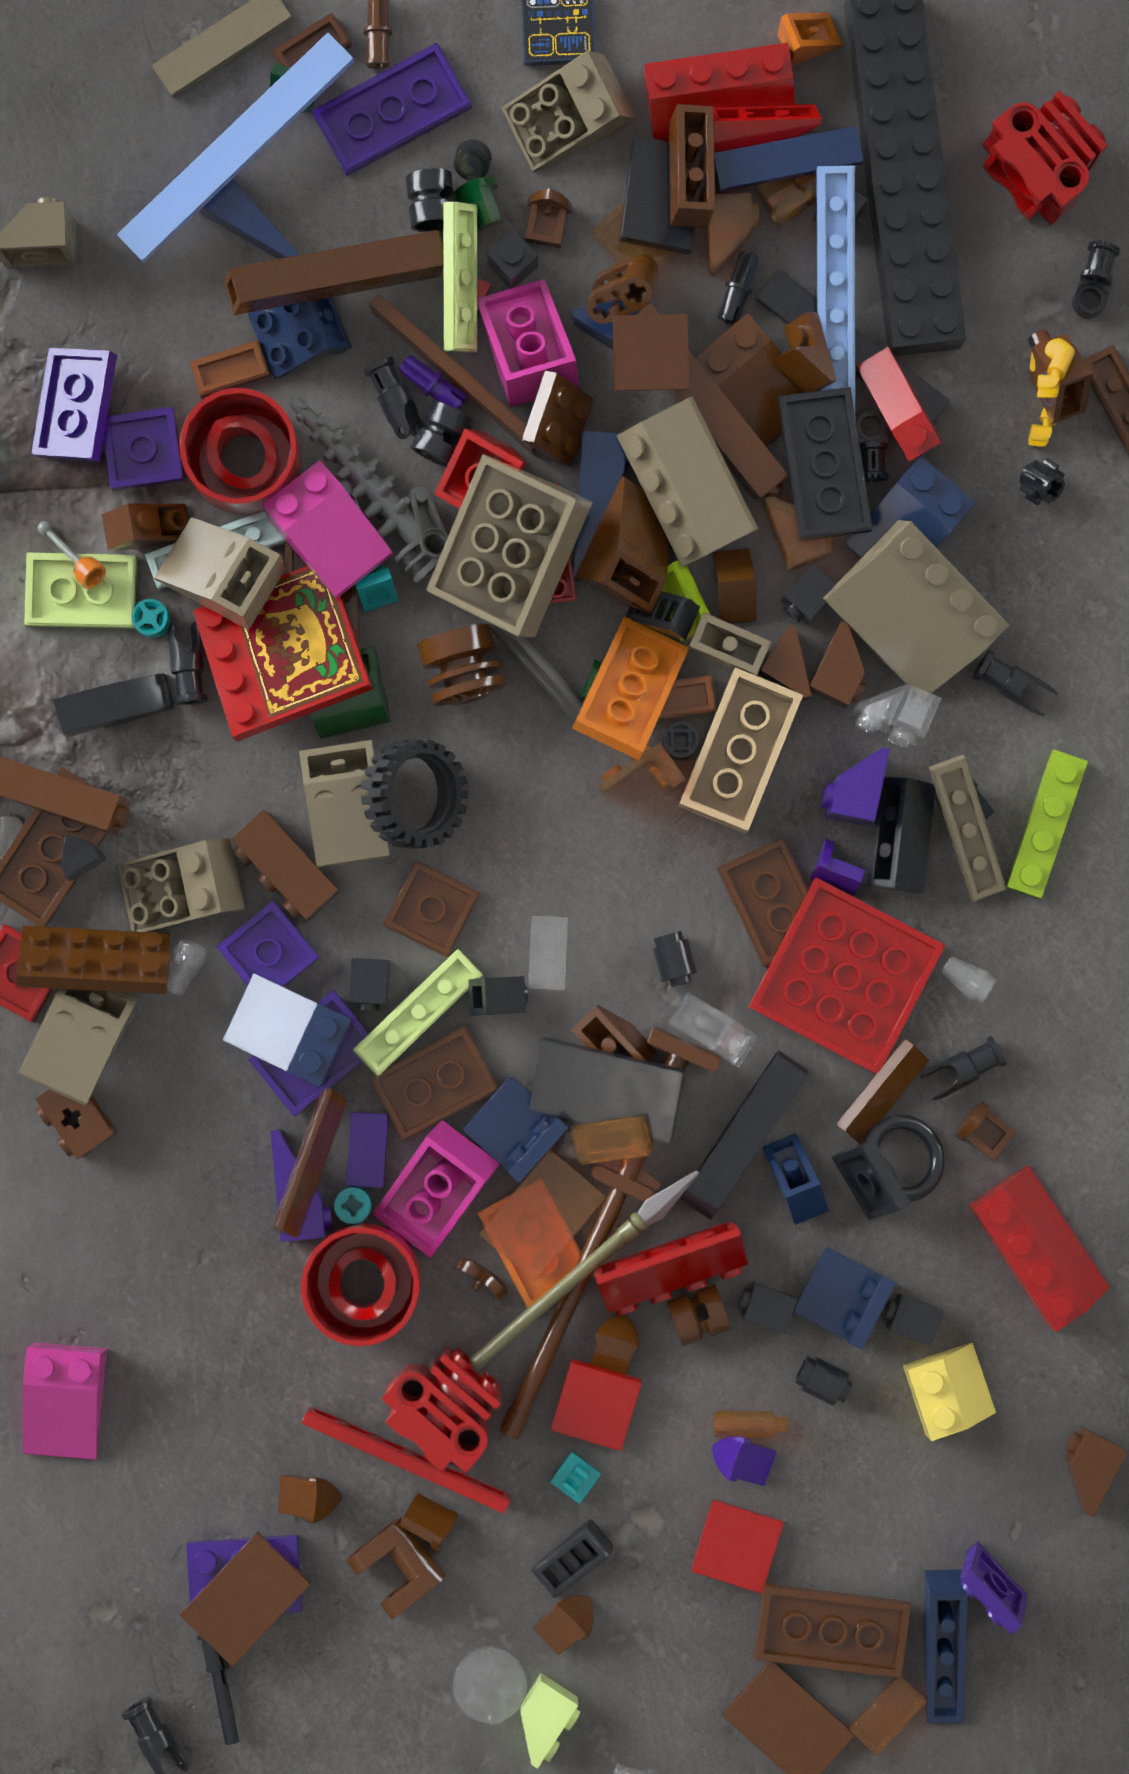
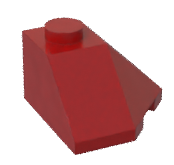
(465, 461)

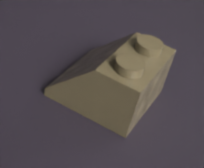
(40, 236)

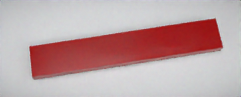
(406, 1459)

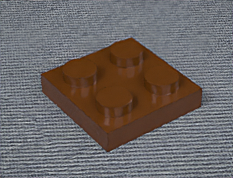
(557, 418)

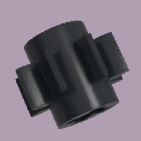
(1042, 481)

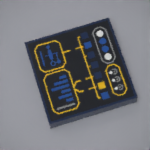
(557, 30)

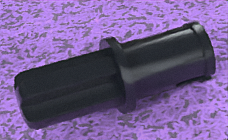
(738, 287)

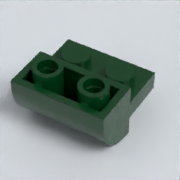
(359, 711)

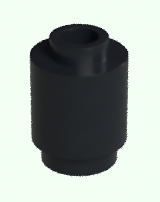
(674, 959)
(823, 1380)

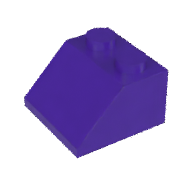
(857, 792)

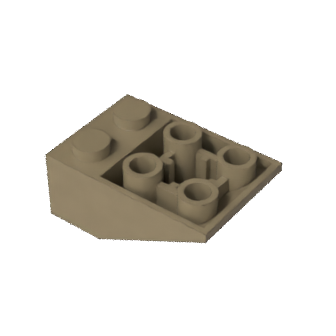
(568, 110)
(222, 571)
(335, 805)
(181, 885)
(78, 1041)

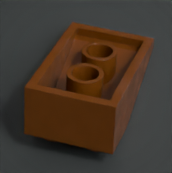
(746, 374)

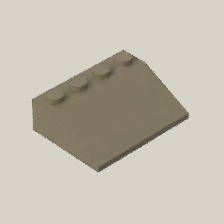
(509, 547)
(915, 609)

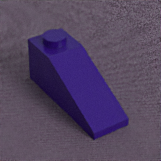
(318, 1217)

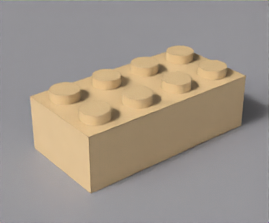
(740, 750)

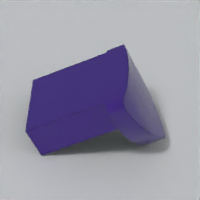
(837, 872)
(743, 1459)

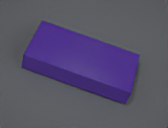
(367, 1149)

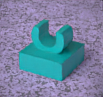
(377, 589)
(575, 1477)

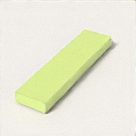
(460, 277)
(416, 1013)

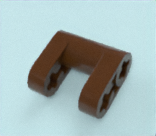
(633, 288)
(411, 1559)

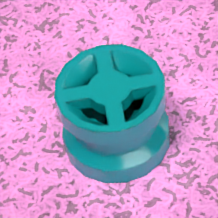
(147, 613)
(359, 1198)

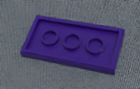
(391, 109)

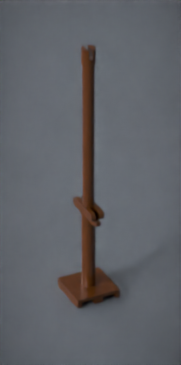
(625, 1179)

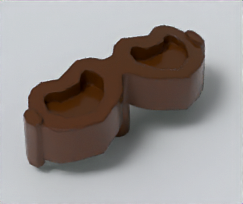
(483, 1276)

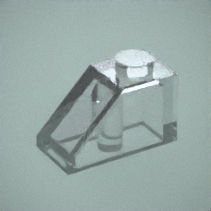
(713, 1029)

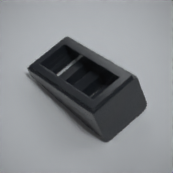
(682, 618)
(595, 1538)

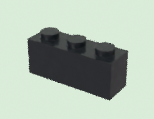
(902, 835)

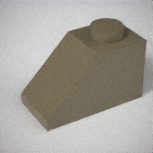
(729, 645)

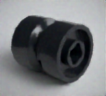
(429, 191)
(441, 433)

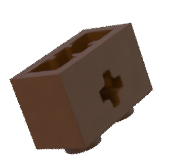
(74, 1139)

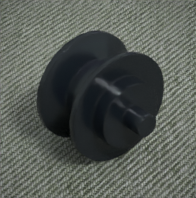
(472, 159)

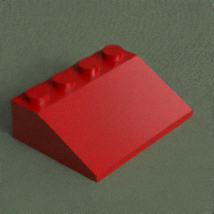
(671, 1266)

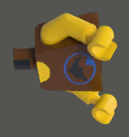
(1060, 382)

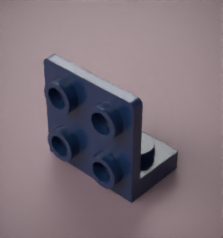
(298, 334)
(512, 1131)
(844, 1297)

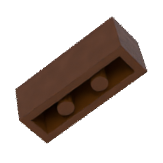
(691, 165)
(284, 866)

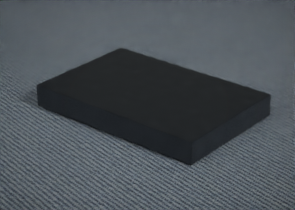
(647, 200)

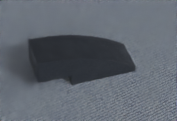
(113, 704)

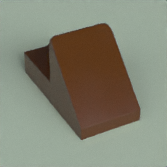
(808, 358)

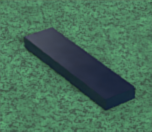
(787, 158)

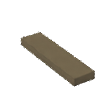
(220, 44)
(967, 828)

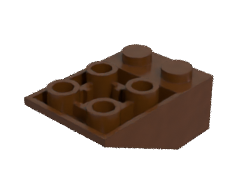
(628, 551)

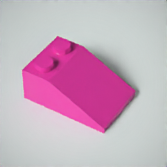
(526, 339)
(327, 529)
(436, 1188)
(63, 1400)

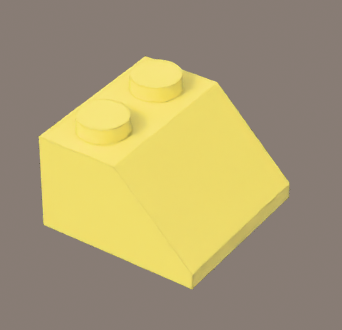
(949, 1391)

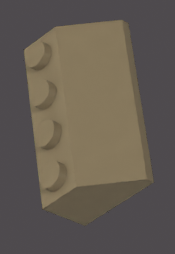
(687, 481)

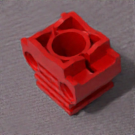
(1043, 155)
(451, 1402)

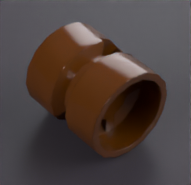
(686, 1318)

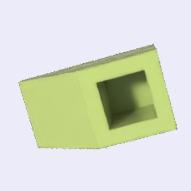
(544, 1715)

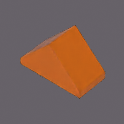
(808, 35)

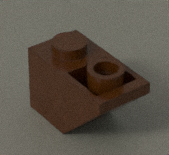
(143, 525)

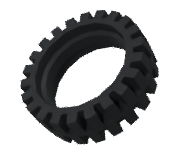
(448, 798)

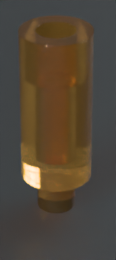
(747, 1424)

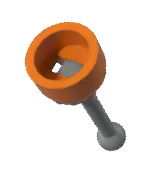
(87, 570)

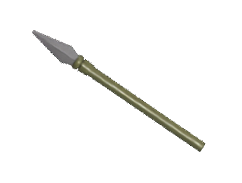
(652, 1210)

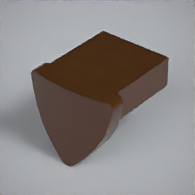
(547, 217)
(985, 1131)
(615, 1344)
(307, 1497)
(429, 1521)
(566, 1623)

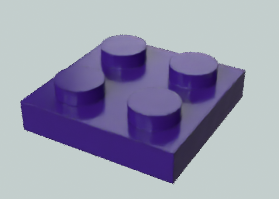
(142, 449)
(268, 947)
(994, 1588)

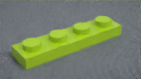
(1046, 824)

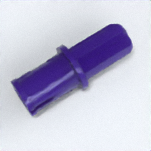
(432, 383)

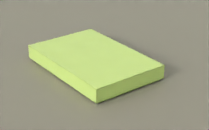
(59, 600)

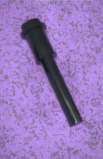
(217, 1667)

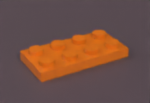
(631, 688)

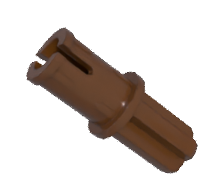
(377, 34)

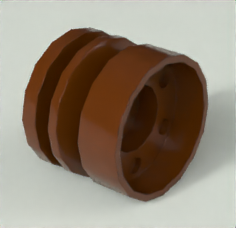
(461, 664)

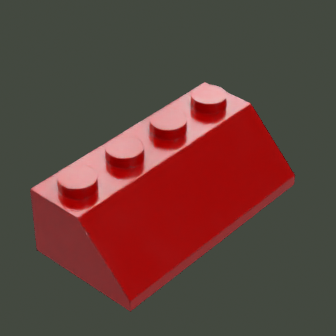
(718, 80)
(1039, 1248)

